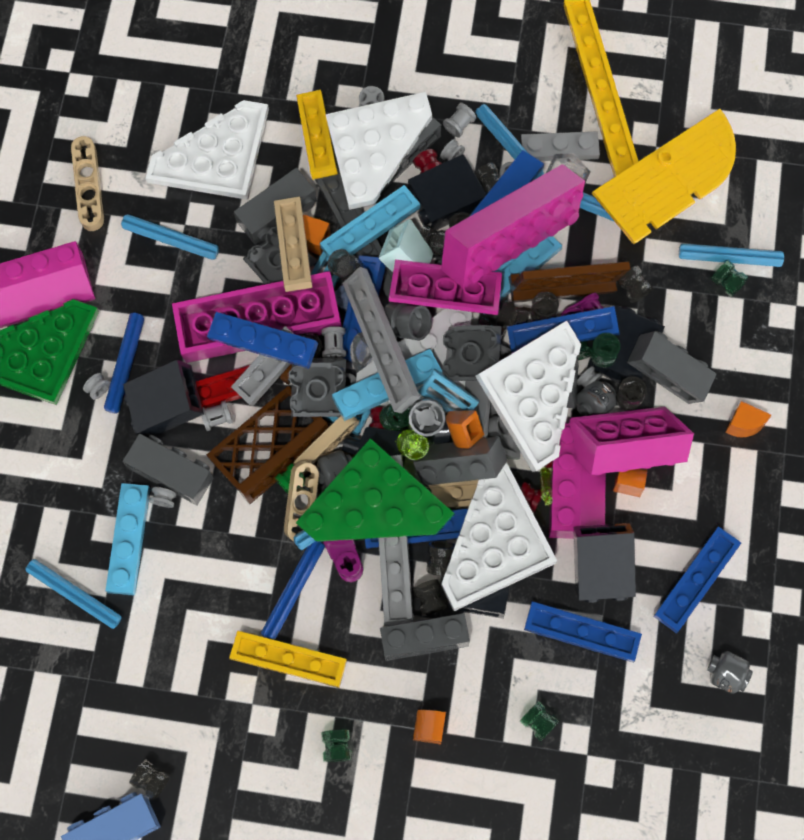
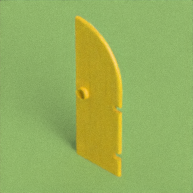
(666, 178)

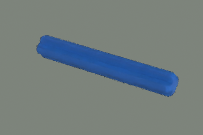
(124, 363)
(292, 590)

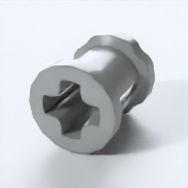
(459, 120)
(333, 342)
(216, 415)

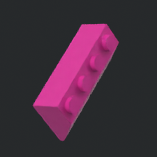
(43, 283)
(429, 286)
(630, 440)
(575, 492)

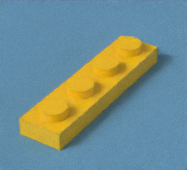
(316, 134)
(288, 659)

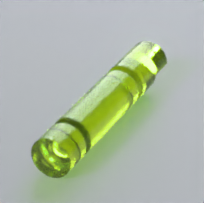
(546, 487)

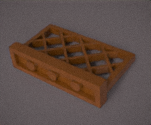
(567, 281)
(263, 478)

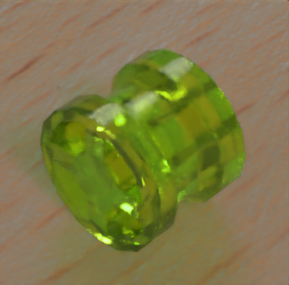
(417, 448)

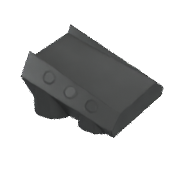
(266, 258)
(470, 350)
(314, 387)

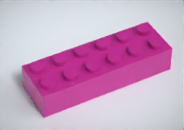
(512, 225)
(266, 305)

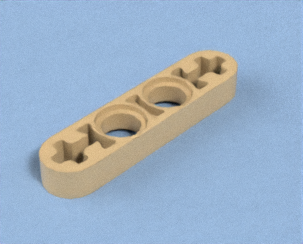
(87, 183)

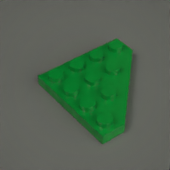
(44, 350)
(374, 501)

